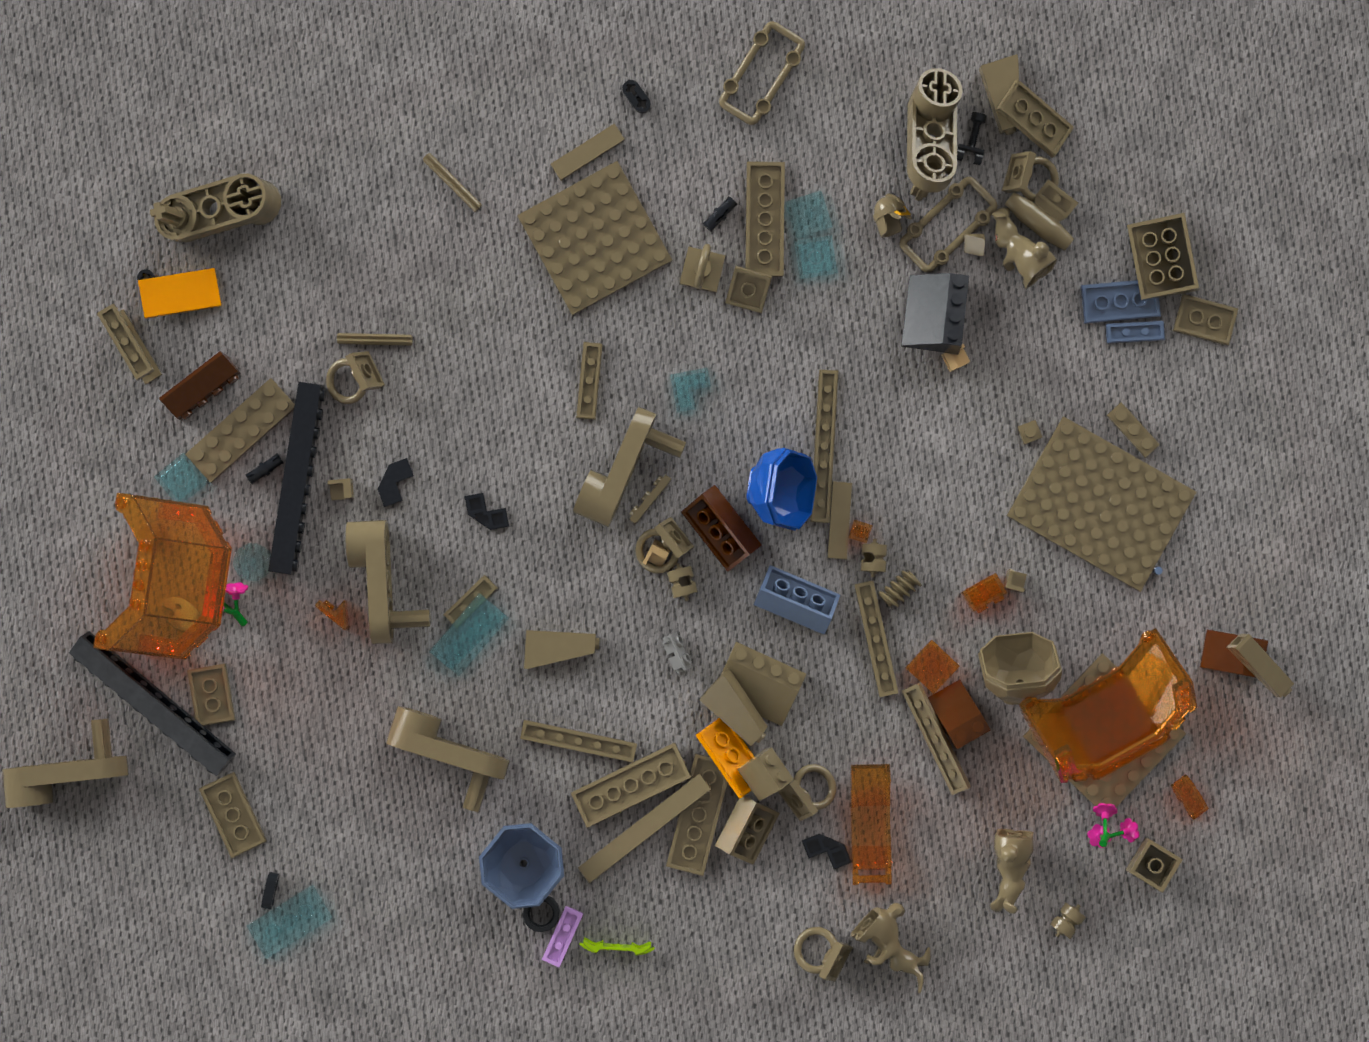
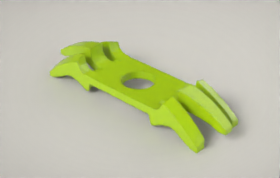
(596, 946)

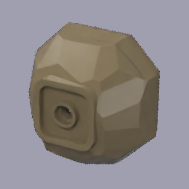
(1020, 666)

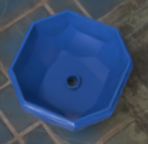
(783, 488)

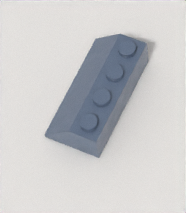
(797, 599)

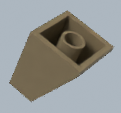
(765, 774)

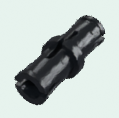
(719, 214)
(264, 468)

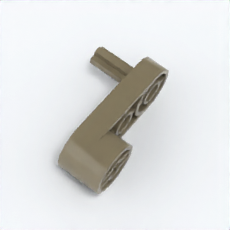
(934, 112)
(233, 197)
(603, 494)
(370, 548)
(417, 734)
(33, 783)

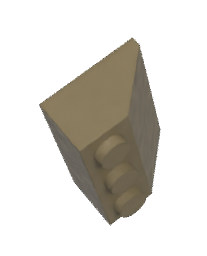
(747, 829)

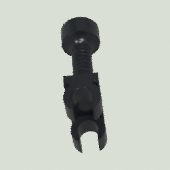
(978, 119)

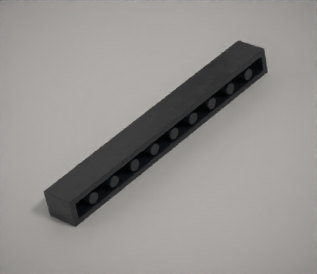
(296, 478)
(153, 704)

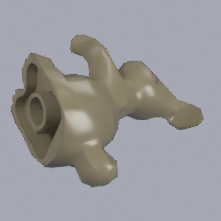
(1031, 259)
(1013, 861)
(882, 929)

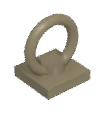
(1020, 172)
(702, 269)
(363, 371)
(671, 537)
(800, 800)
(833, 959)

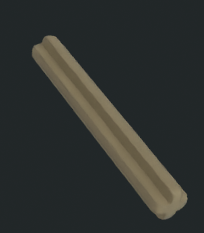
(452, 182)
(374, 339)

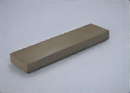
(587, 152)
(589, 380)
(839, 520)

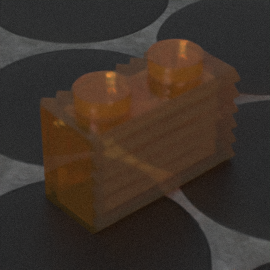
(983, 593)

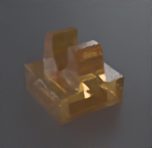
(860, 531)

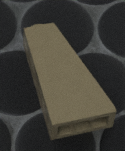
(997, 80)
(553, 647)
(1260, 665)
(734, 708)

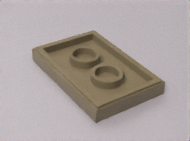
(1205, 319)
(211, 694)

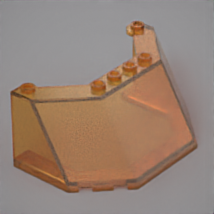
(175, 580)
(1114, 715)

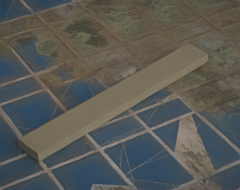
(824, 444)
(644, 828)

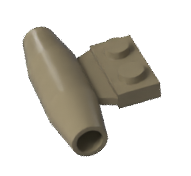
(1044, 215)

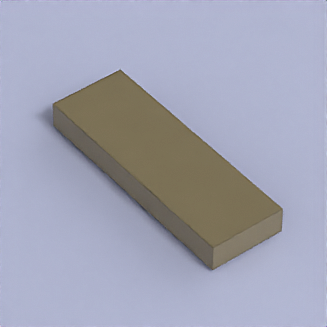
(483, 586)

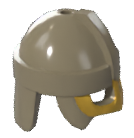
(888, 215)

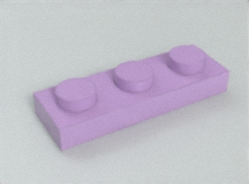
(562, 936)

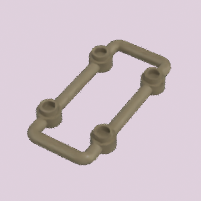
(760, 40)
(942, 256)

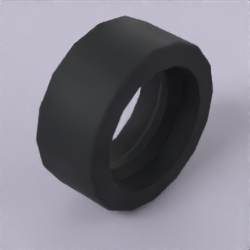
(545, 927)

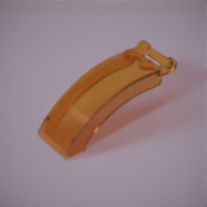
(870, 822)

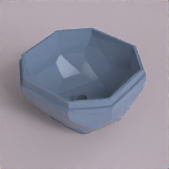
(508, 879)

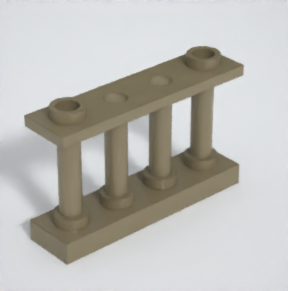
(129, 344)

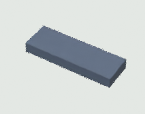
(1135, 332)

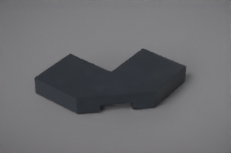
(395, 473)
(490, 519)
(820, 844)

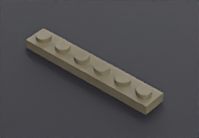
(876, 639)
(936, 738)
(578, 741)

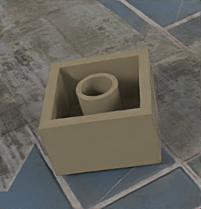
(1154, 864)

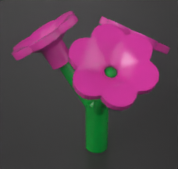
(235, 590)
(1100, 835)

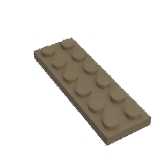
(765, 217)
(240, 430)
(631, 785)
(698, 822)

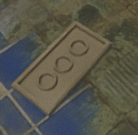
(1034, 118)
(232, 814)

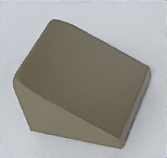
(974, 244)

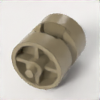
(873, 557)
(682, 582)
(1069, 918)

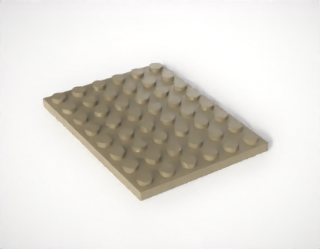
(1101, 503)

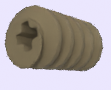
(899, 589)

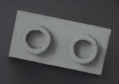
(675, 644)

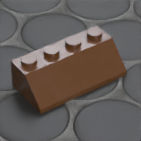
(200, 385)
(721, 528)

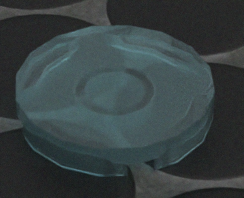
(257, 565)

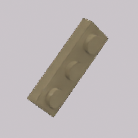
(1133, 429)
(648, 498)

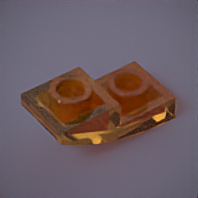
(1190, 796)

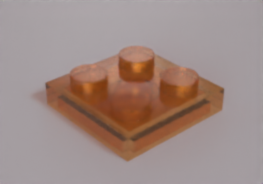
(932, 666)

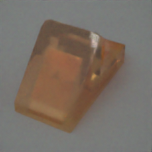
(339, 616)

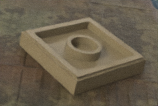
(748, 289)

